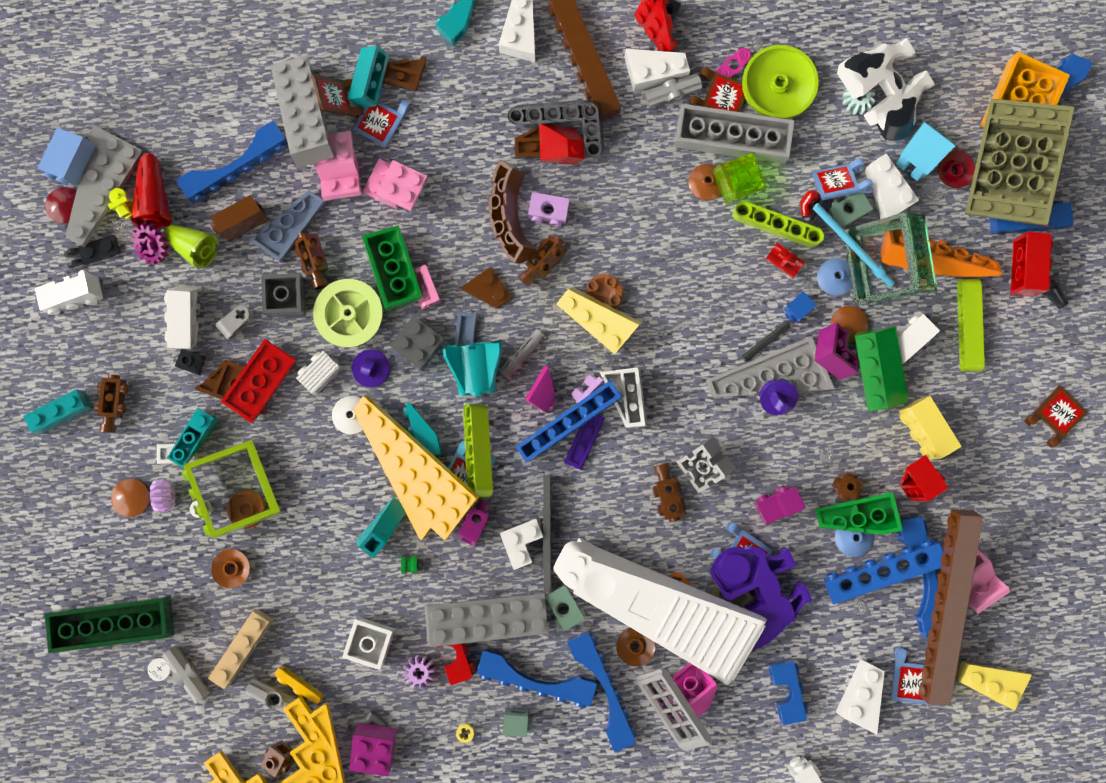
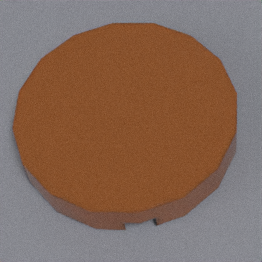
(244, 505)

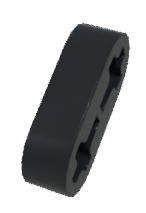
(815, 219)

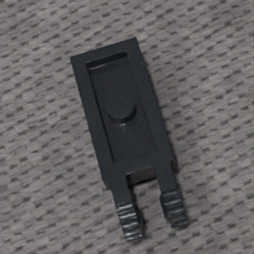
(94, 251)

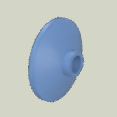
(828, 281)
(852, 548)

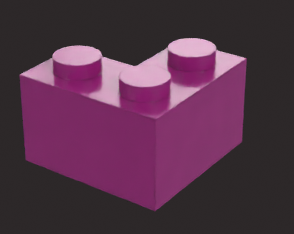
(833, 352)
(782, 503)

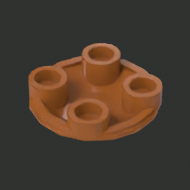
(605, 289)
(851, 319)
(130, 497)

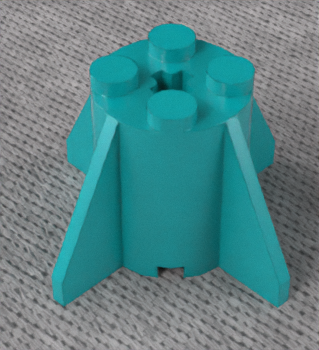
(474, 366)

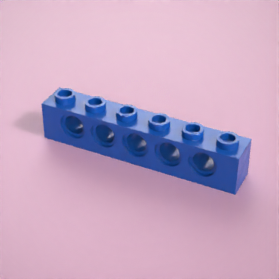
(570, 421)
(894, 575)

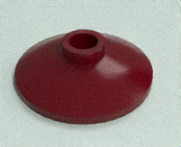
(962, 164)

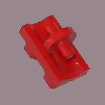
(785, 260)

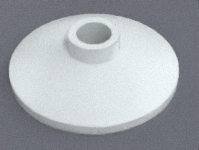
(340, 418)

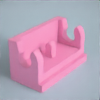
(429, 293)

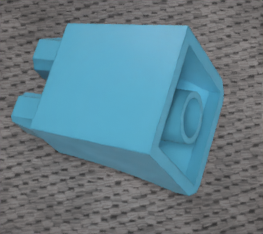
(924, 150)

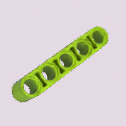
(786, 222)
(971, 325)
(478, 449)

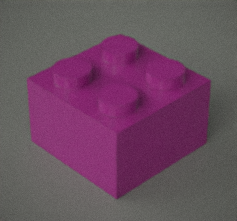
(373, 749)

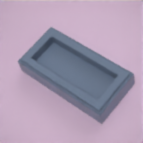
(466, 328)

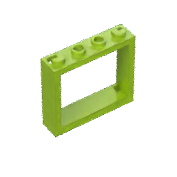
(262, 478)

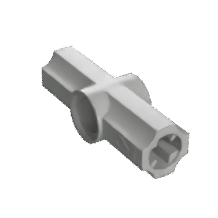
(672, 90)
(186, 674)
(263, 692)

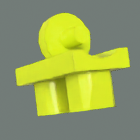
(121, 203)

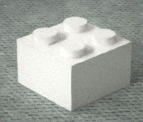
(368, 643)

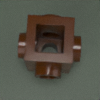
(840, 486)
(277, 759)

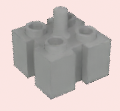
(706, 464)

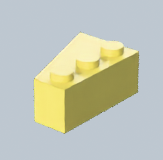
(997, 683)

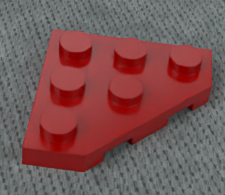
(656, 23)

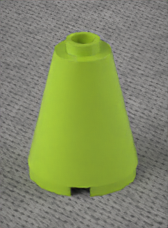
(193, 245)

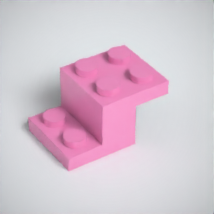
(340, 174)
(395, 184)
(985, 586)

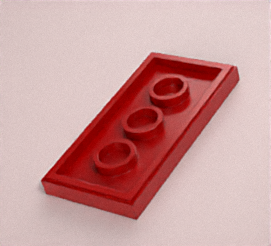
(258, 381)

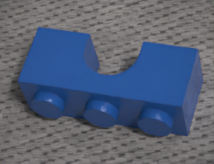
(792, 708)

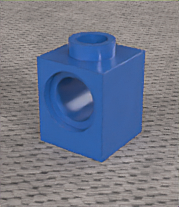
(799, 307)

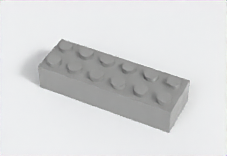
(300, 112)
(733, 133)
(486, 619)

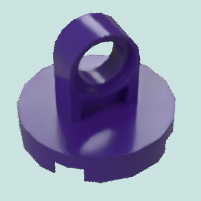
(371, 368)
(778, 396)

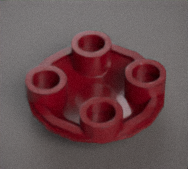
(60, 204)

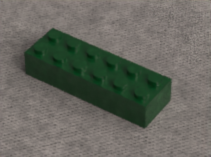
(109, 624)

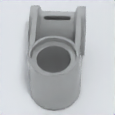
(233, 324)

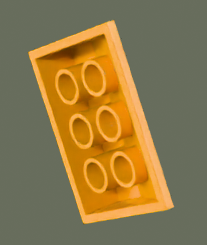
(1029, 81)

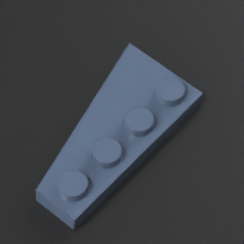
(282, 233)

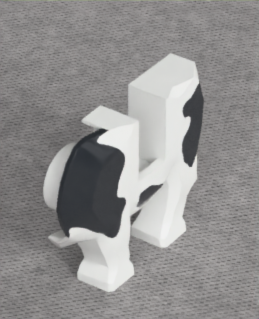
(896, 112)

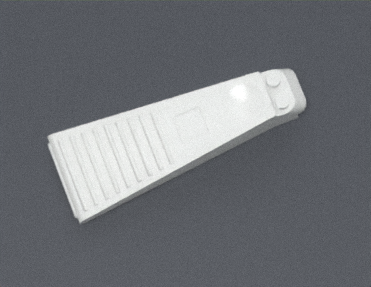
(671, 613)

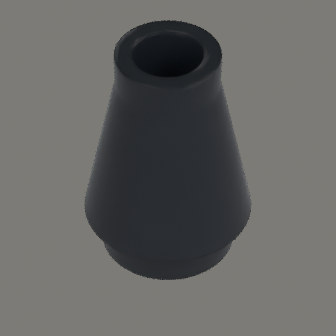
(1056, 295)

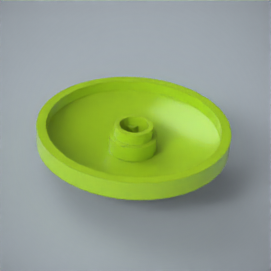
(780, 82)

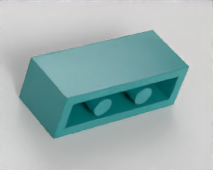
(368, 76)
(57, 411)

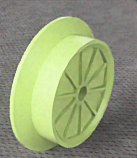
(332, 309)

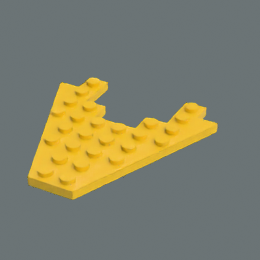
(316, 756)

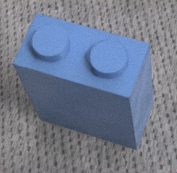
(66, 157)

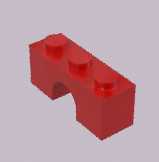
(461, 668)

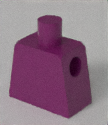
(470, 531)

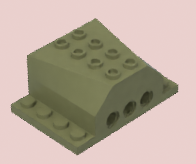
(1019, 161)

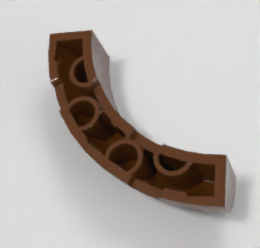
(504, 212)

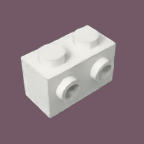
(804, 771)

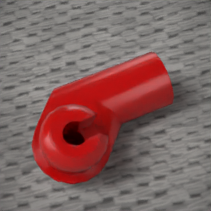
(805, 202)

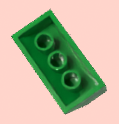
(391, 268)
(881, 368)

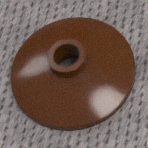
(631, 656)

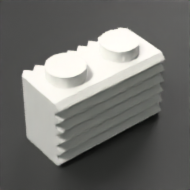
(318, 373)

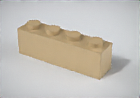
(241, 649)

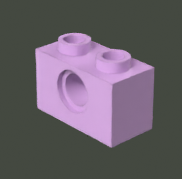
(541, 201)

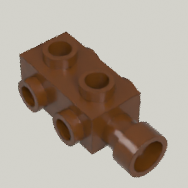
(313, 258)
(544, 258)
(108, 399)
(668, 499)

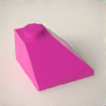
(542, 392)
(696, 687)

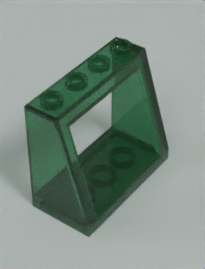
(917, 254)

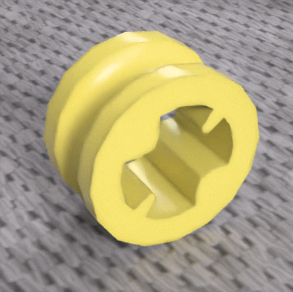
(470, 735)

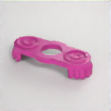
(742, 56)

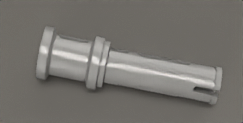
(515, 361)

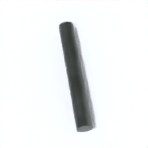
(765, 341)

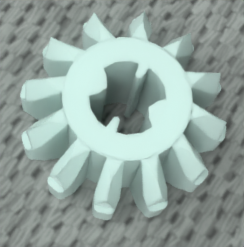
(857, 105)

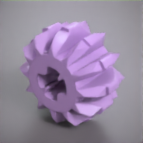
(162, 495)
(412, 668)

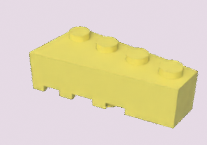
(599, 319)

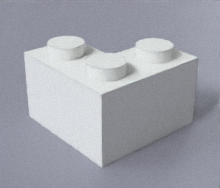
(516, 540)

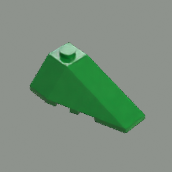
(867, 515)

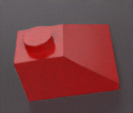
(560, 144)

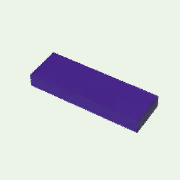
(583, 442)

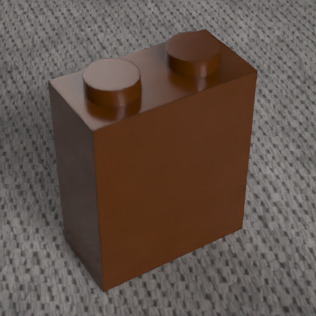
(238, 218)

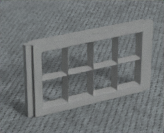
(692, 741)

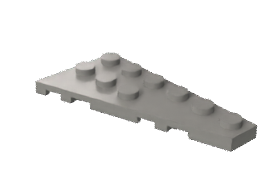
(106, 170)
(791, 363)

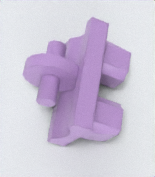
(593, 384)

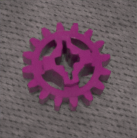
(150, 241)

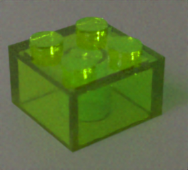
(739, 178)

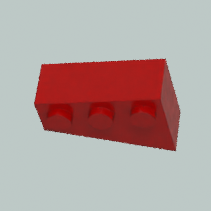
(922, 481)

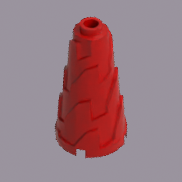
(149, 198)

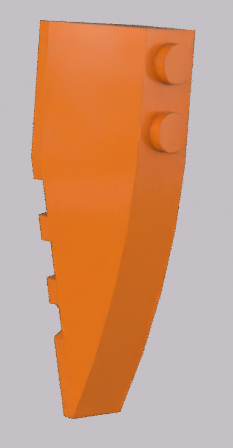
(945, 259)

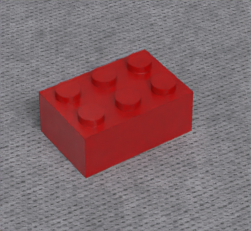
(1031, 264)

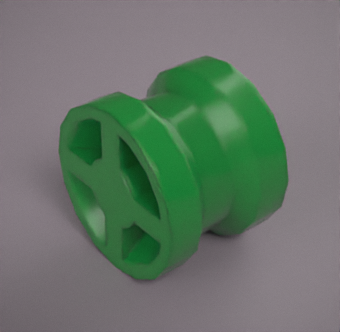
(409, 564)

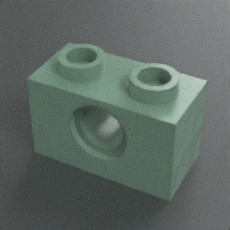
(859, 206)
(572, 616)
(516, 722)

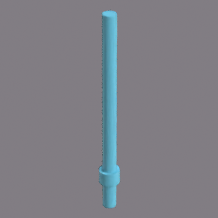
(878, 270)

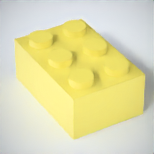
(929, 428)

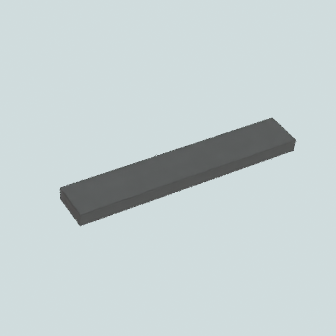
(547, 532)

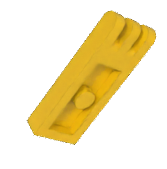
(299, 686)

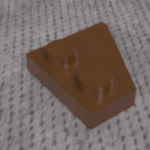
(405, 73)
(528, 144)

